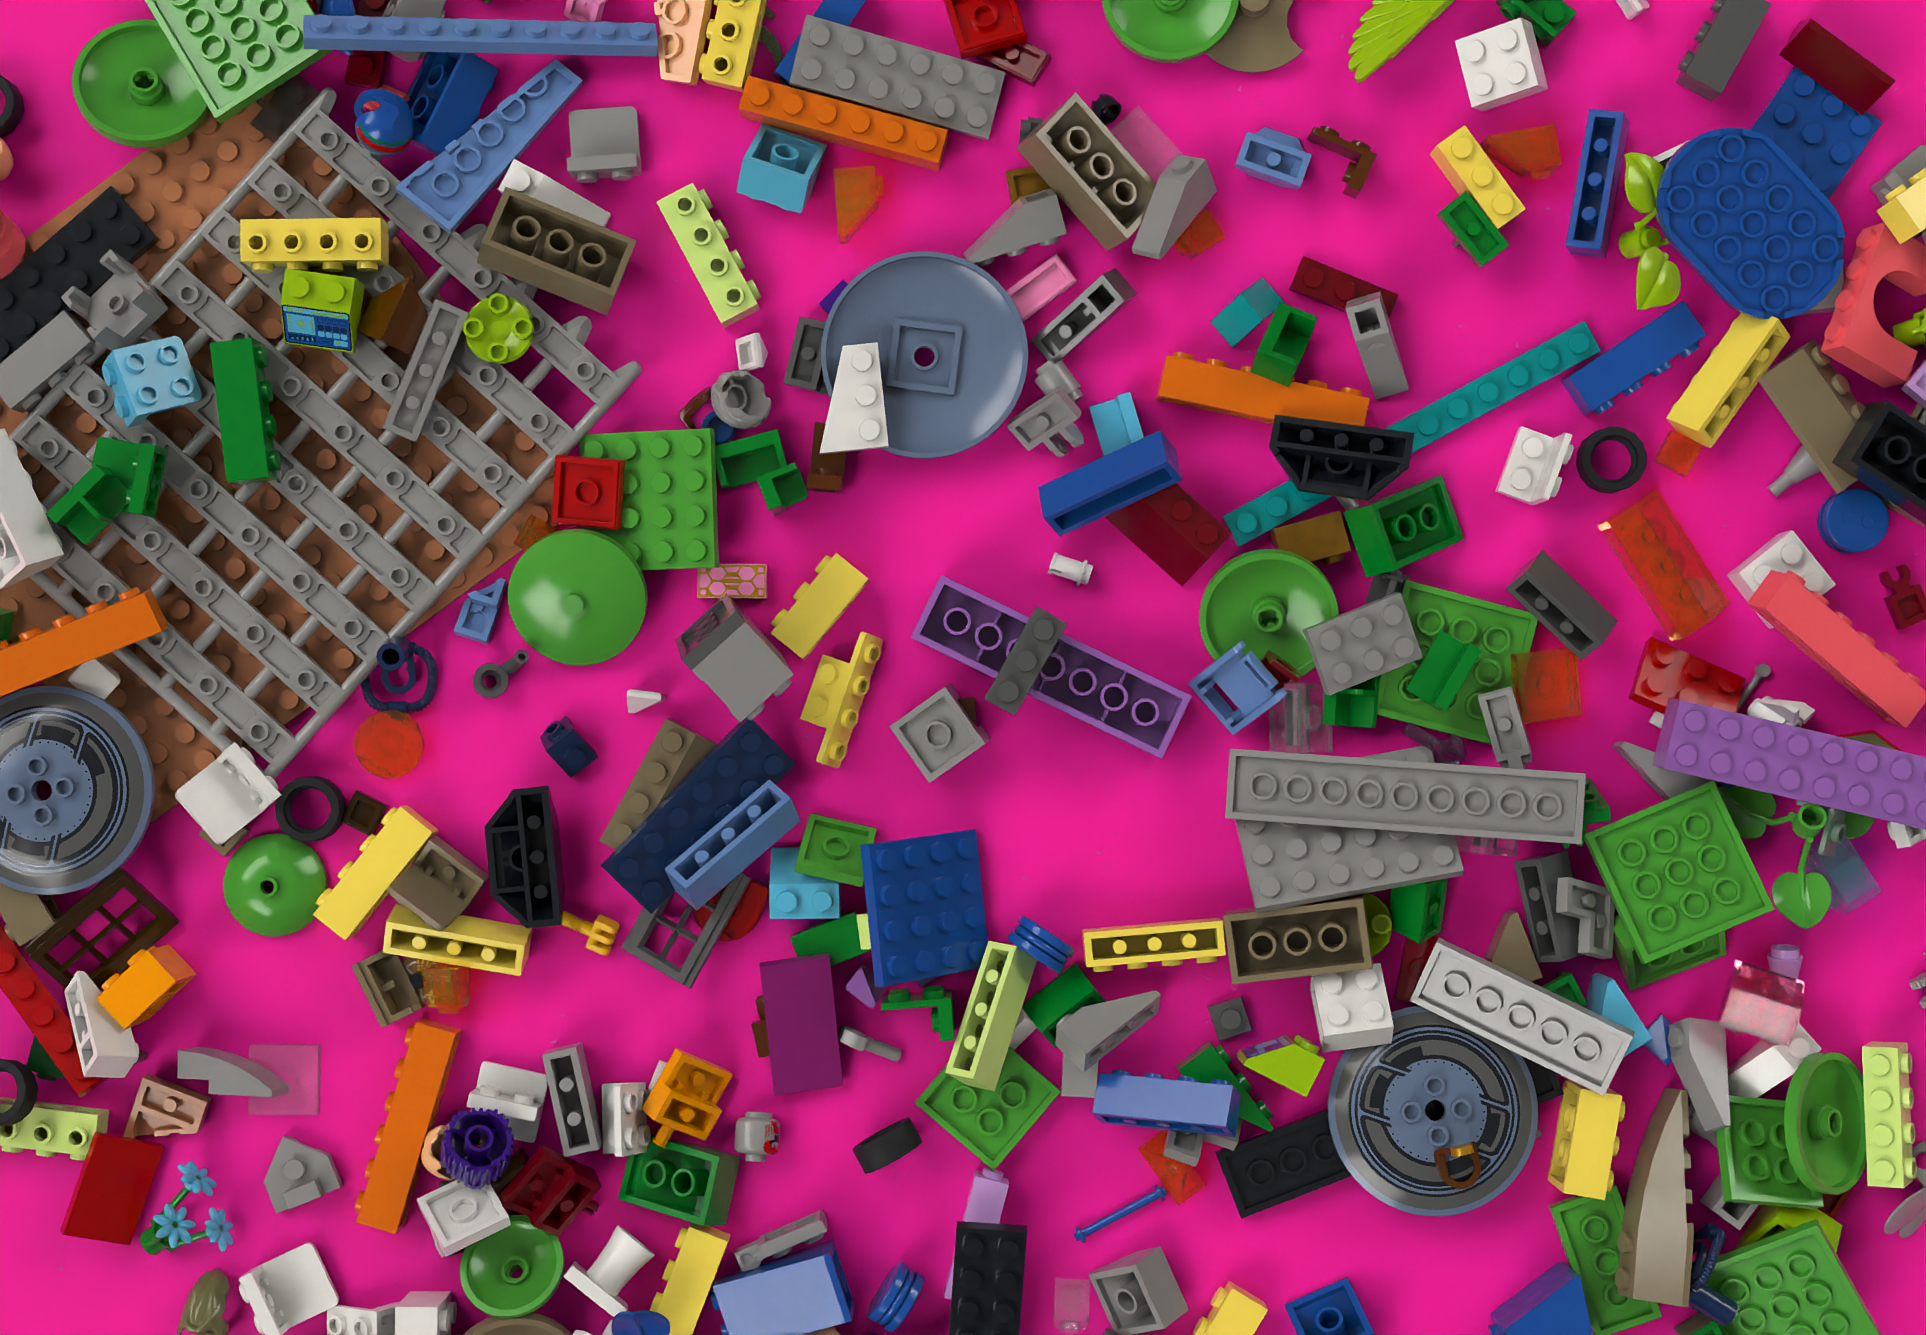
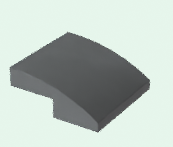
(804, 363)

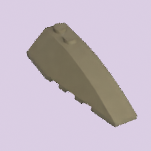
(1655, 1229)

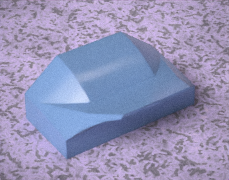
(1273, 158)

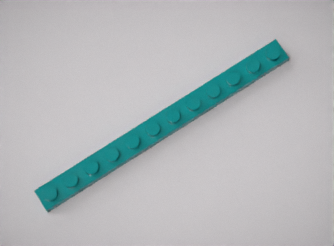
(1431, 423)

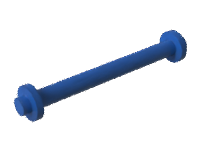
(1158, 1193)

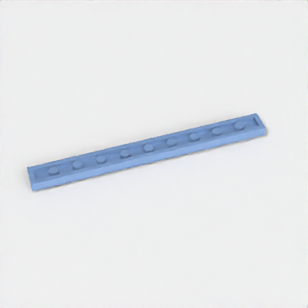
(479, 35)

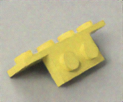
(838, 695)

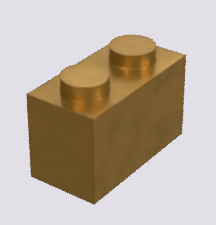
(1314, 538)

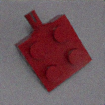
(552, 1191)

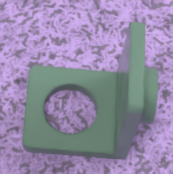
(1833, 832)

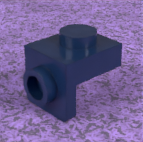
(567, 746)

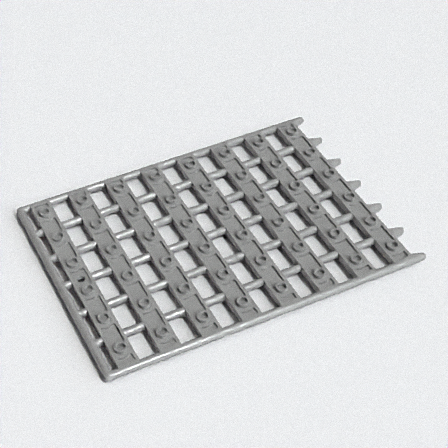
(319, 411)

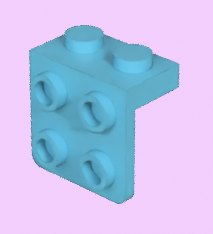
(150, 379)

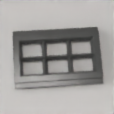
(703, 943)

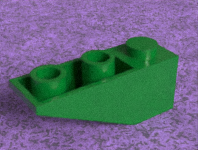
(1210, 1064)

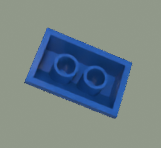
(447, 97)

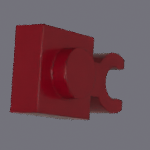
(1906, 603)

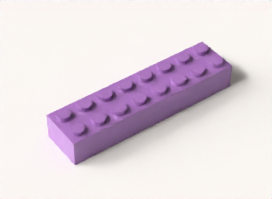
(1073, 677)
(1793, 762)

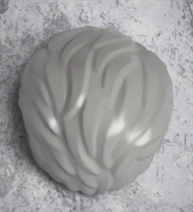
(740, 399)

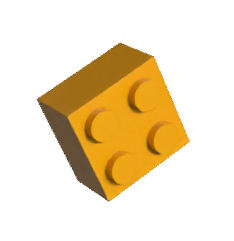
(145, 985)

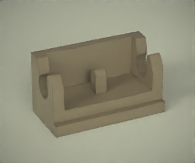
(387, 987)

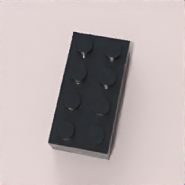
(1888, 456)

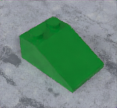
(1403, 526)
(682, 1181)

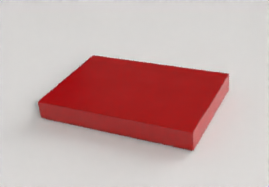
(112, 1188)

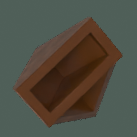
(396, 317)

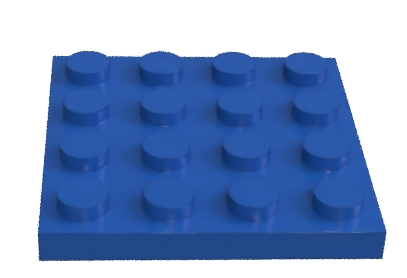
(924, 906)

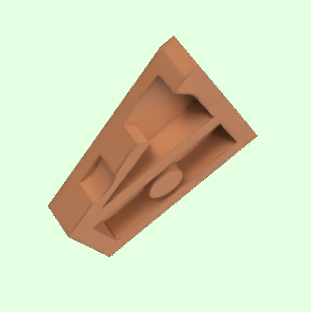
(166, 1109)

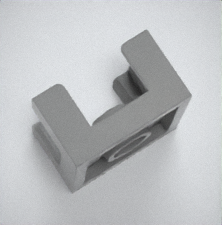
(120, 307)
(939, 733)

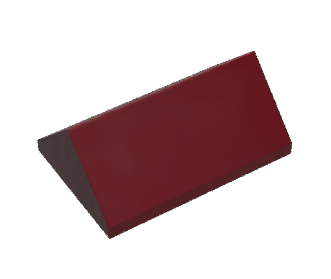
(1835, 66)

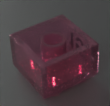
(1762, 1003)

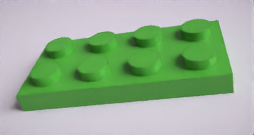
(1590, 1243)

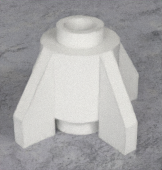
(1781, 711)

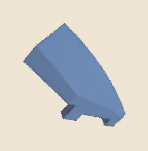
(480, 612)

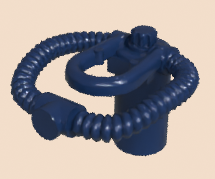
(401, 652)
(1702, 1296)

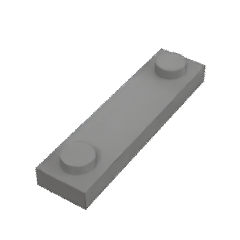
(425, 370)

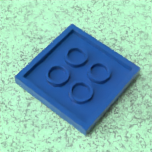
(1816, 129)

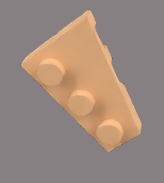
(681, 38)

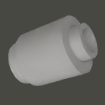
(1055, 375)

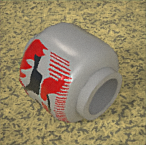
(757, 1136)

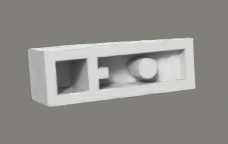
(541, 187)
(100, 1040)
(1769, 1064)

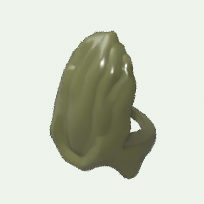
(206, 1305)

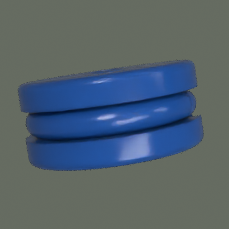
(1853, 521)
(1041, 944)
(895, 1297)

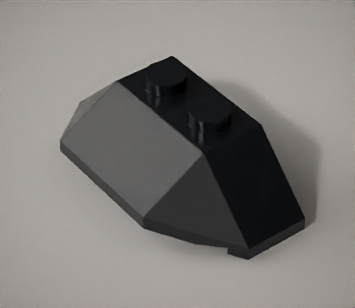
(1339, 456)
(526, 857)

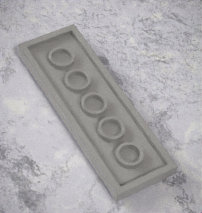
(896, 77)
(1522, 1016)

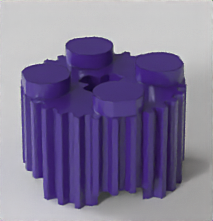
(460, 1151)

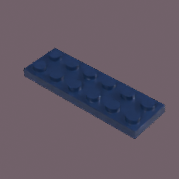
(705, 797)

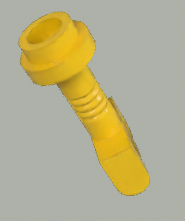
(600, 934)

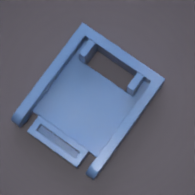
(1243, 681)

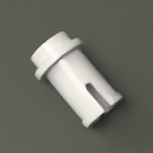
(1070, 569)

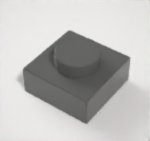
(1229, 1018)

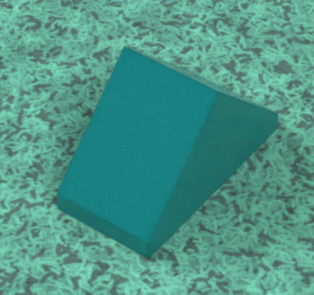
(1246, 312)

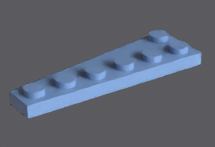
(475, 162)

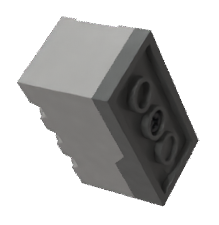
(734, 659)

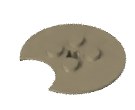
(1257, 38)

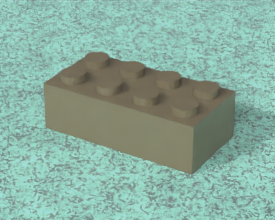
(556, 251)
(1298, 940)

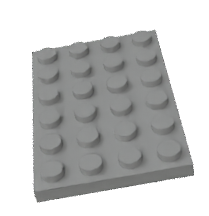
(1321, 863)

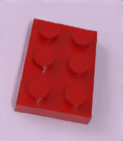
(1676, 674)

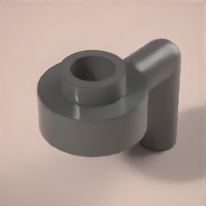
(499, 673)

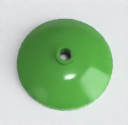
(296, 878)
(490, 1263)

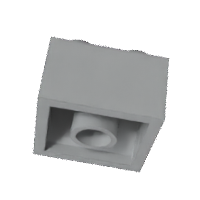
(1139, 1292)

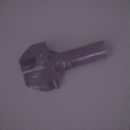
(1439, 747)

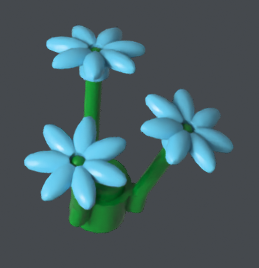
(171, 1226)

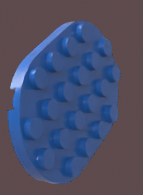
(1750, 223)

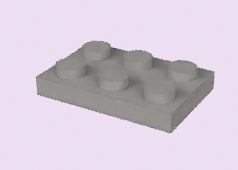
(1362, 643)

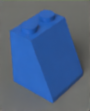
(1545, 1307)

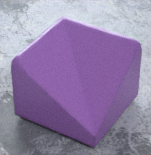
(863, 986)

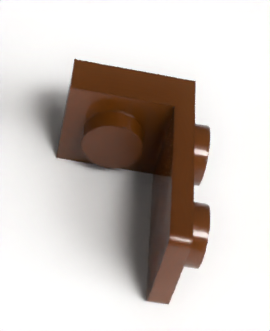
(1355, 150)
(826, 470)

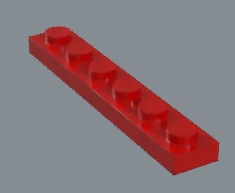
(42, 1015)

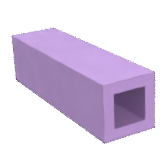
(982, 1206)

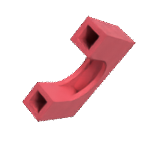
(1854, 331)

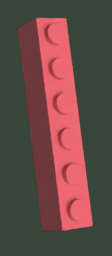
(1838, 648)

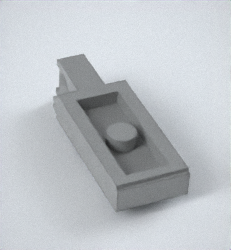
(1506, 728)
(780, 1240)

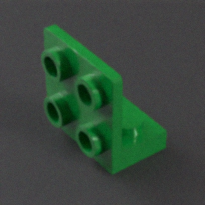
(138, 467)
(935, 995)

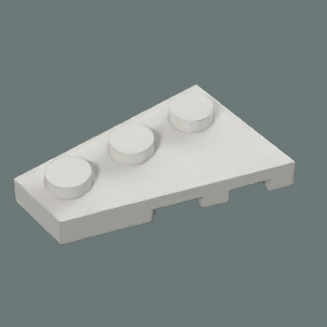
(857, 403)

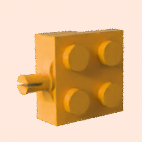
(686, 1097)

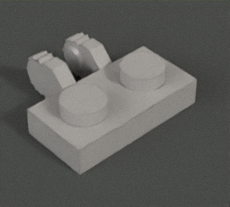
(1046, 418)

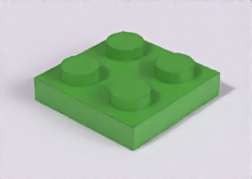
(833, 849)

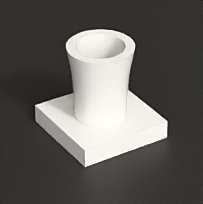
(611, 1271)

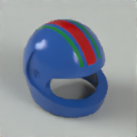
(387, 128)

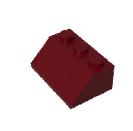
(1171, 531)

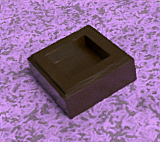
(364, 813)

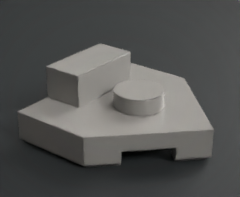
(299, 1174)

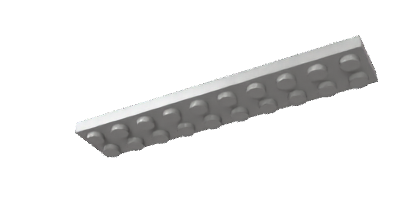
(1406, 796)

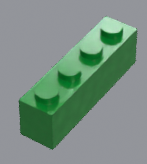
(244, 411)

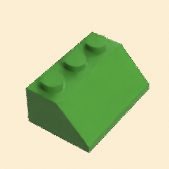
(1639, 975)

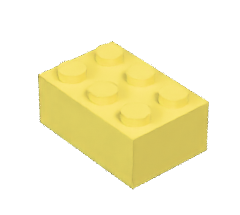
(1585, 1141)

